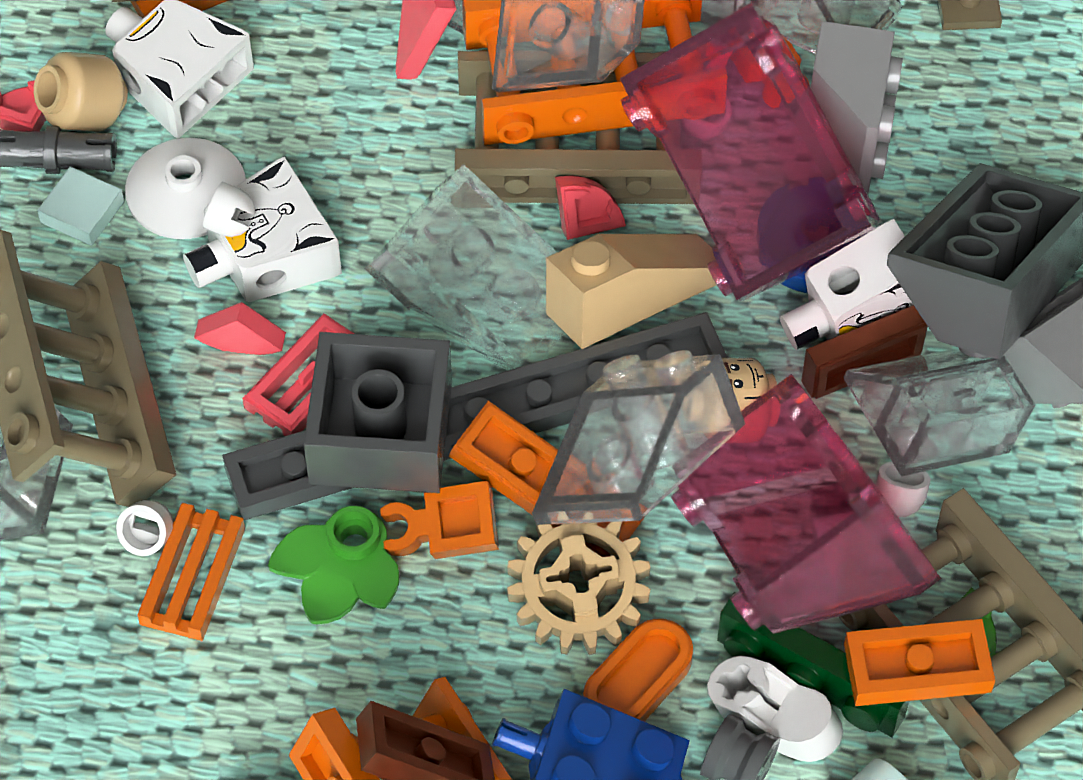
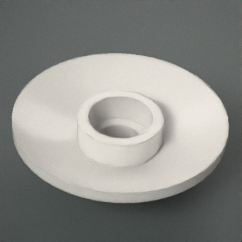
(175, 205)

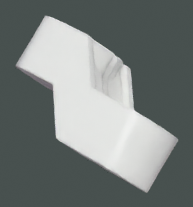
(804, 716)

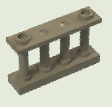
(531, 173)
(114, 375)
(1047, 632)

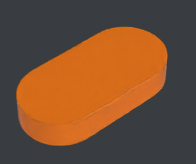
(642, 669)

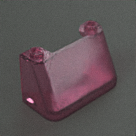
(751, 152)
(801, 519)

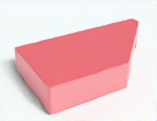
(419, 32)

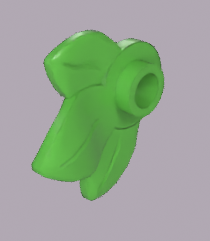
(338, 573)

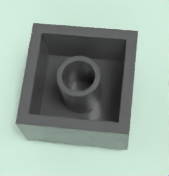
(378, 412)

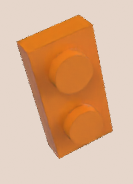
(919, 662)

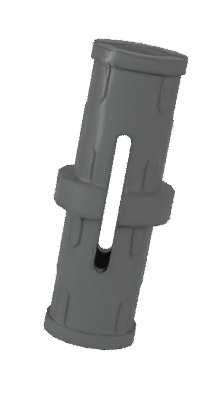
(57, 150)

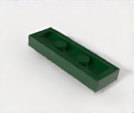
(810, 664)

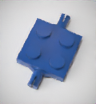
(594, 744)

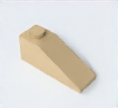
(623, 280)

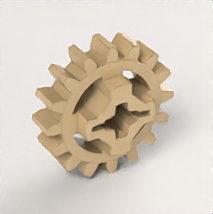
(553, 586)

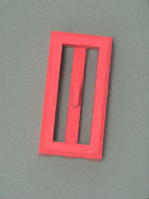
(277, 414)

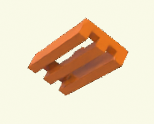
(207, 525)

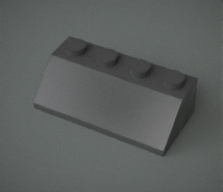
(990, 258)

